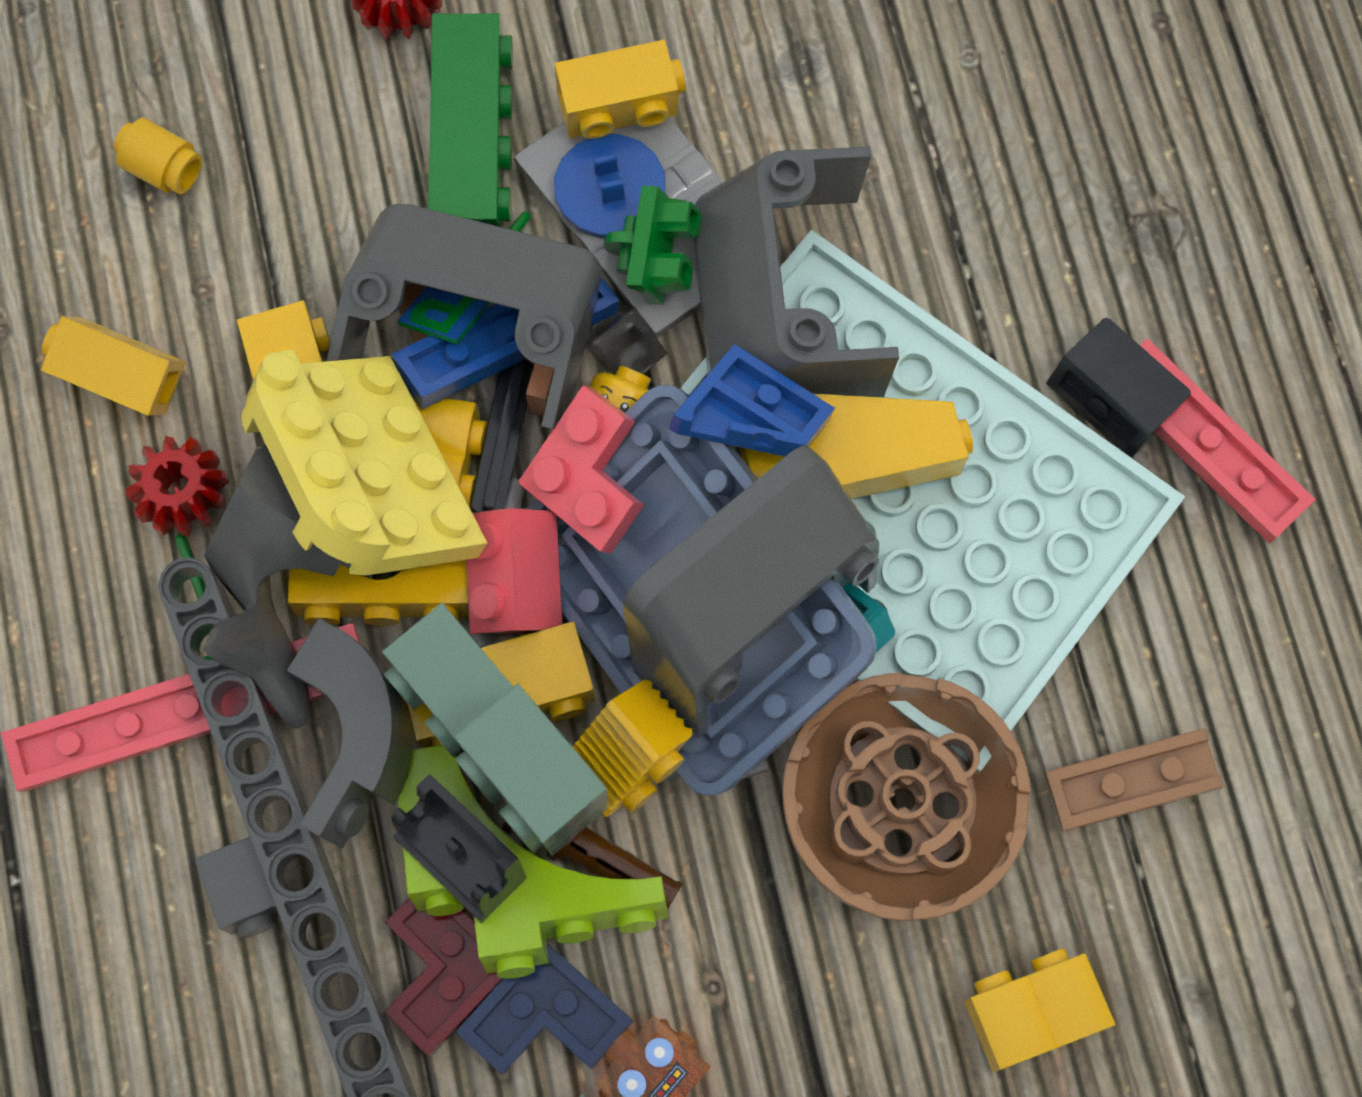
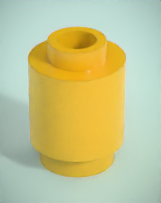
(157, 156)

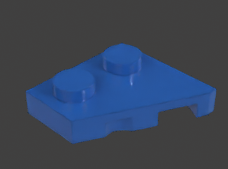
(751, 407)

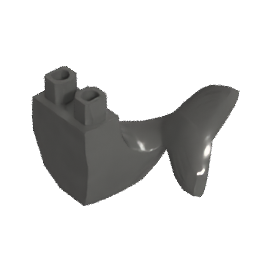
(243, 553)

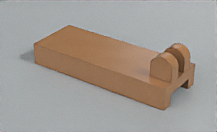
(1133, 780)

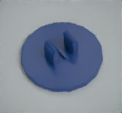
(603, 182)

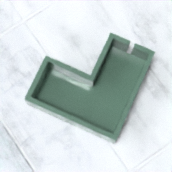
(504, 735)

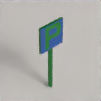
(448, 313)

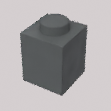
(237, 889)

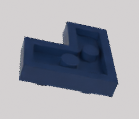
(551, 999)

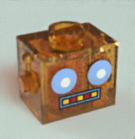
(652, 1063)

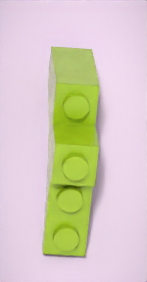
(545, 906)

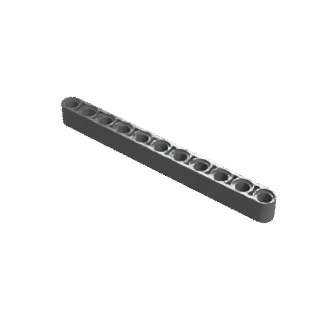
(275, 850)

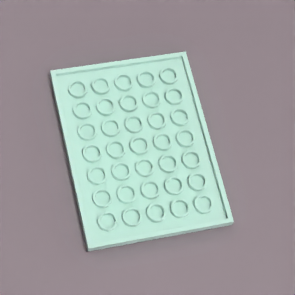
(1016, 553)

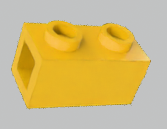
(618, 89)
(111, 365)

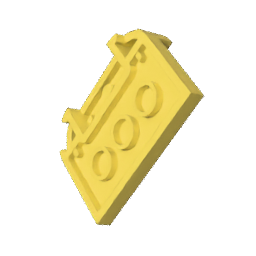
(360, 464)

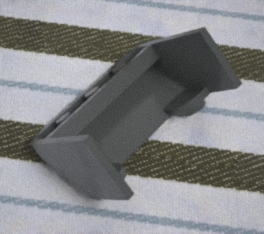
(743, 274)
(541, 277)
(741, 578)

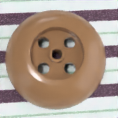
(948, 858)

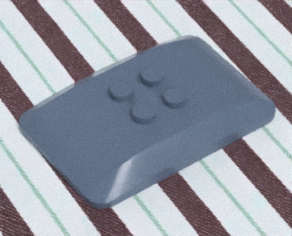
(783, 674)

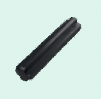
(501, 438)

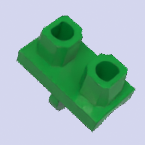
(648, 242)

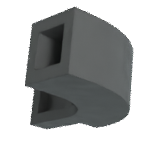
(374, 731)

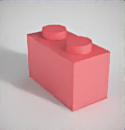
(517, 574)

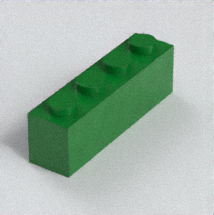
(468, 116)

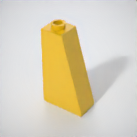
(884, 443)

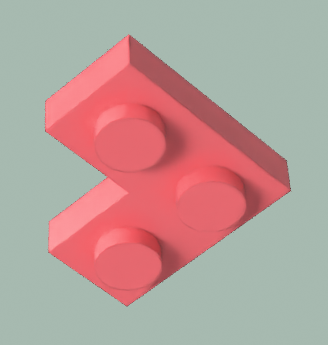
(570, 472)

